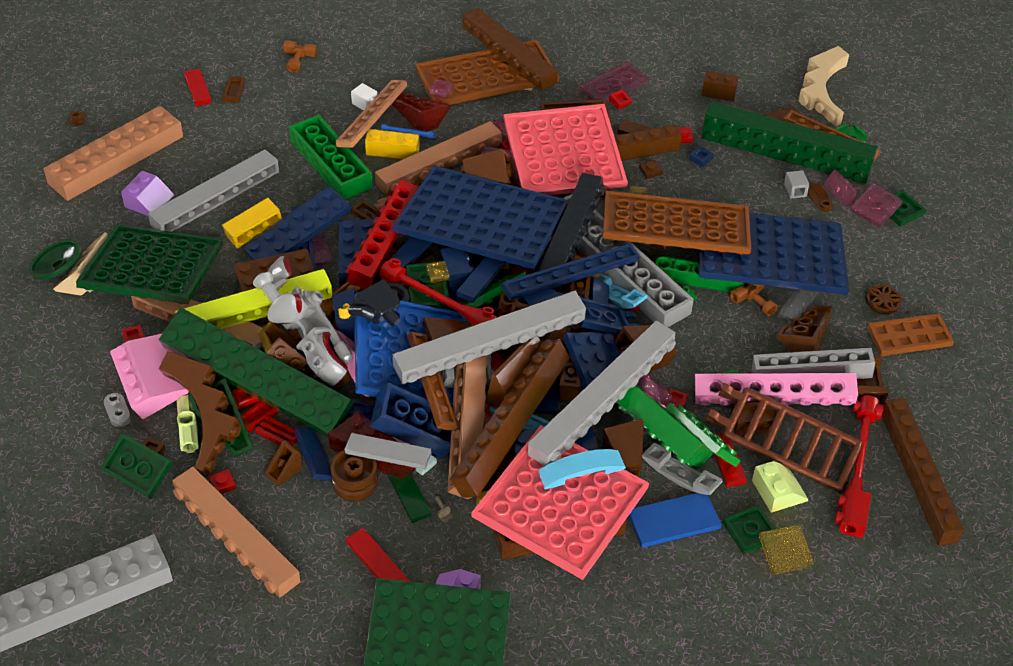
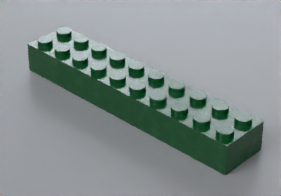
(788, 142)
(256, 372)

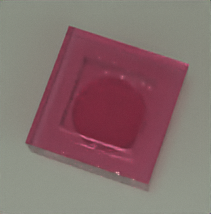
(441, 88)

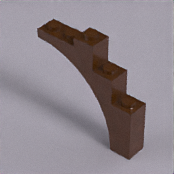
(211, 402)

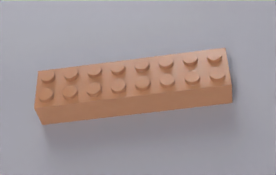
(113, 152)

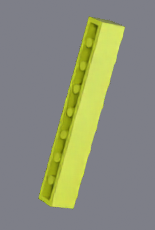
(254, 303)

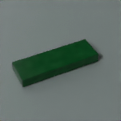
(410, 497)

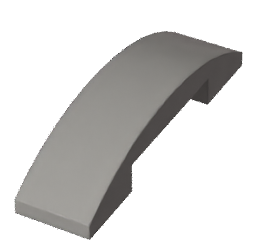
(681, 474)

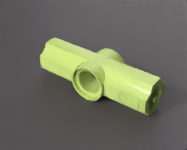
(187, 425)

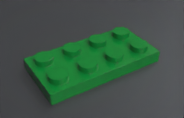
(490, 292)
(704, 433)

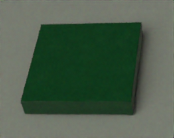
(908, 210)
(746, 527)

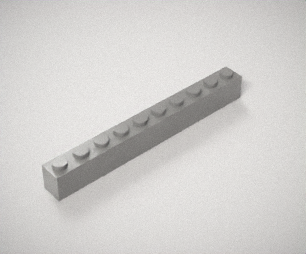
(488, 337)
(601, 394)

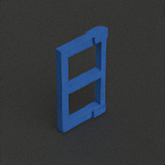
(429, 134)

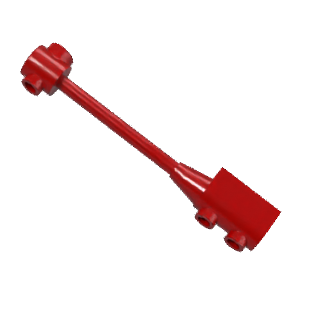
(394, 273)
(855, 501)

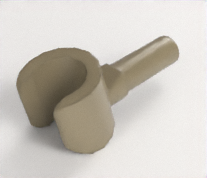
(444, 513)

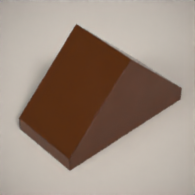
(284, 463)

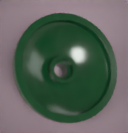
(55, 260)

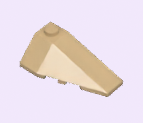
(68, 282)

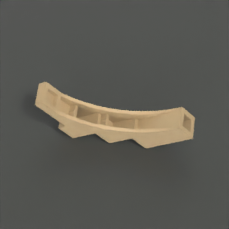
(814, 92)

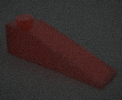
(420, 111)

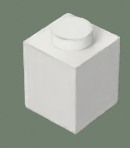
(363, 96)

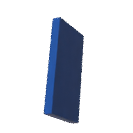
(674, 519)

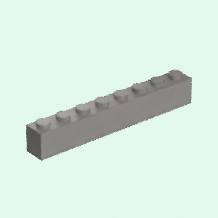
(214, 192)

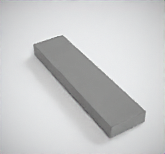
(388, 451)

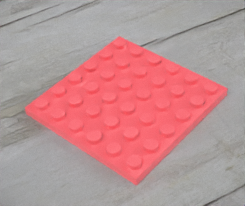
(560, 144)
(563, 522)

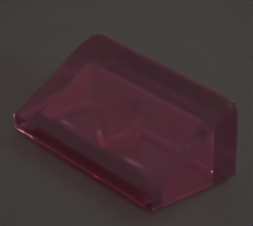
(840, 188)

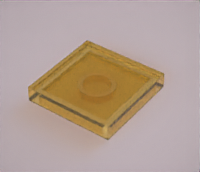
(786, 549)

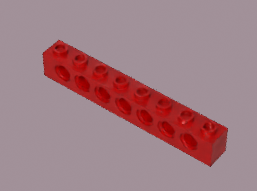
(380, 238)

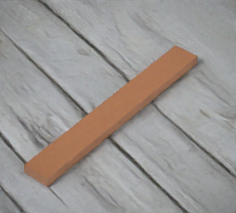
(371, 114)

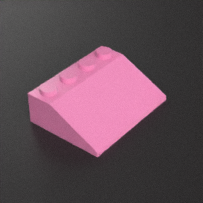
(140, 375)

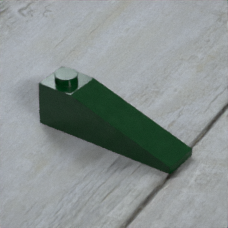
(243, 442)

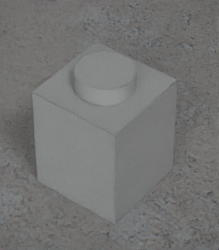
(796, 184)

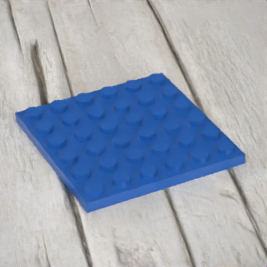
(379, 342)

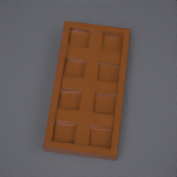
(910, 334)

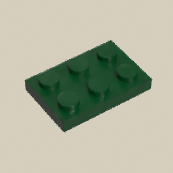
(419, 273)
(136, 465)

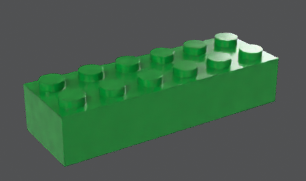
(334, 164)
(664, 427)

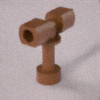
(298, 52)
(751, 293)

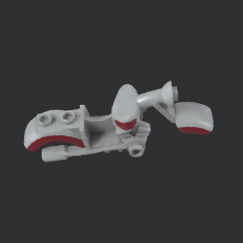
(303, 312)

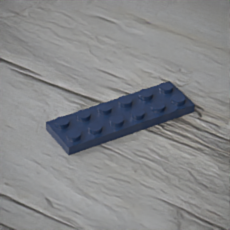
(299, 225)

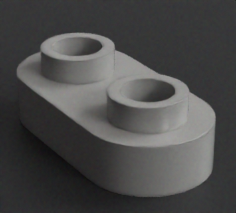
(116, 408)

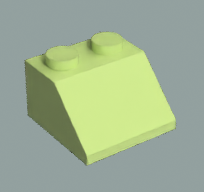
(777, 486)

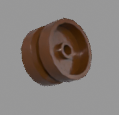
(353, 476)

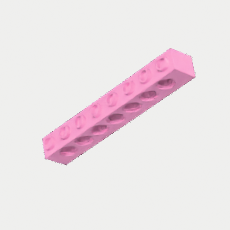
(784, 383)

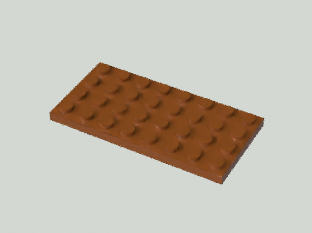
(475, 75)
(676, 222)

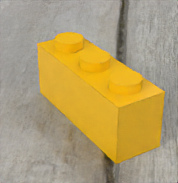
(391, 144)
(252, 223)

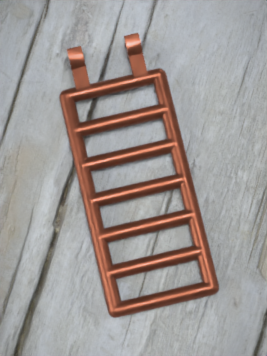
(741, 398)

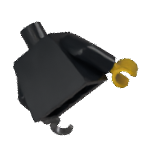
(375, 304)

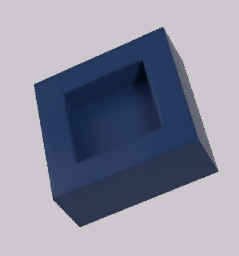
(701, 156)

